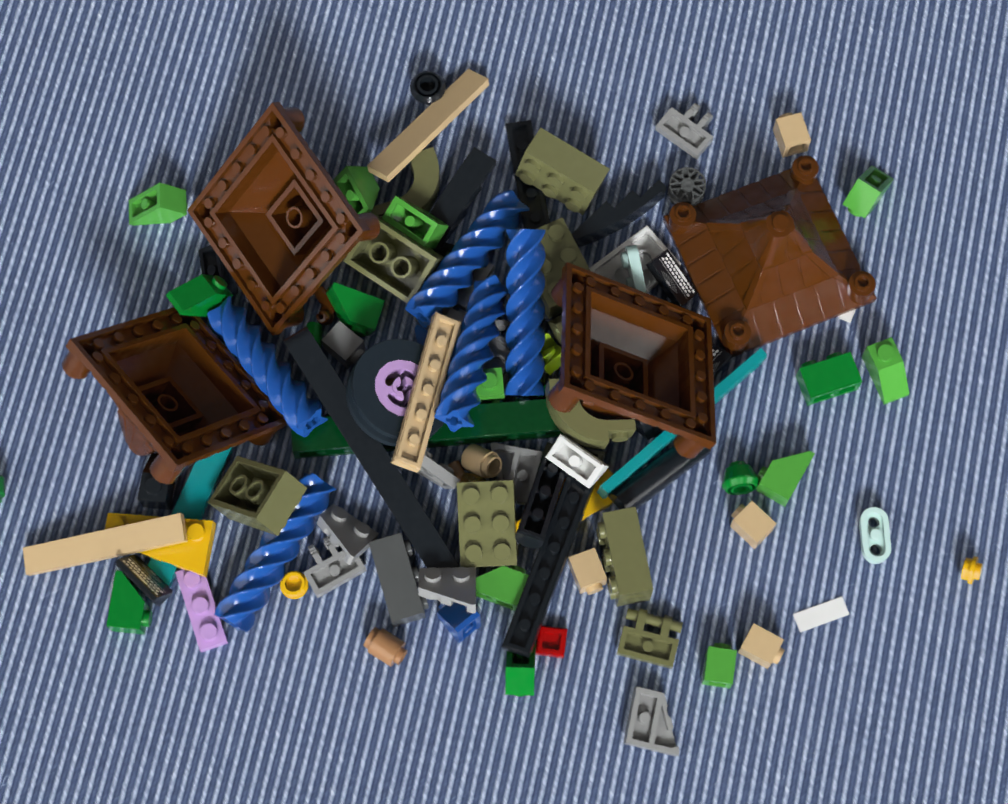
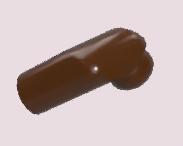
(326, 312)

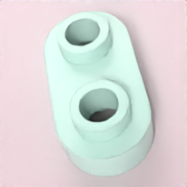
(631, 260)
(875, 536)

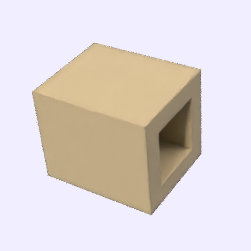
(791, 134)
(752, 524)
(587, 571)
(762, 646)

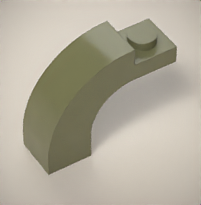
(425, 184)
(586, 429)

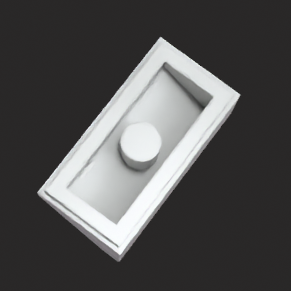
(576, 461)

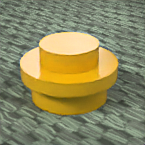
(971, 570)
(294, 585)

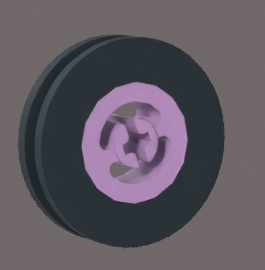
(372, 401)

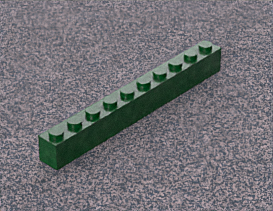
(492, 423)

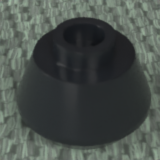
(427, 87)

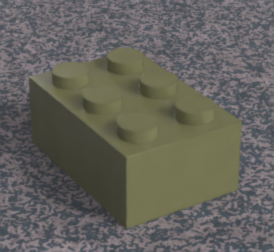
(561, 171)
(559, 250)
(394, 261)
(257, 495)
(487, 523)
(624, 557)

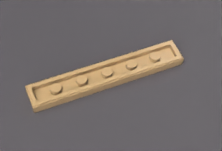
(427, 125)
(426, 392)
(105, 544)

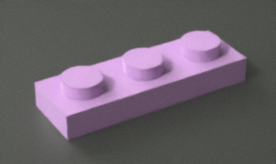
(201, 610)

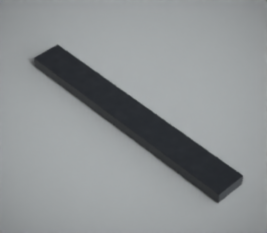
(519, 138)
(548, 565)

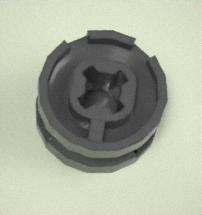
(686, 186)

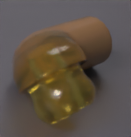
(462, 475)

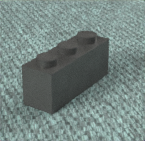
(398, 579)

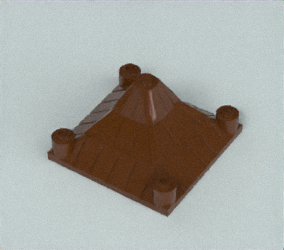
(278, 218)
(769, 258)
(635, 359)
(174, 389)

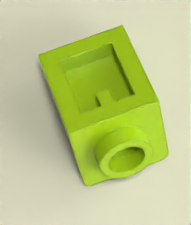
(552, 354)

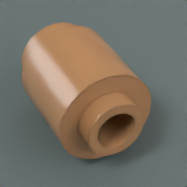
(385, 646)

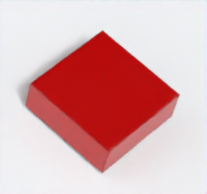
(551, 642)

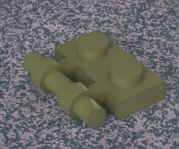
(648, 646)

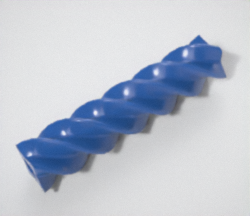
(468, 254)
(525, 312)
(471, 353)
(269, 374)
(267, 563)

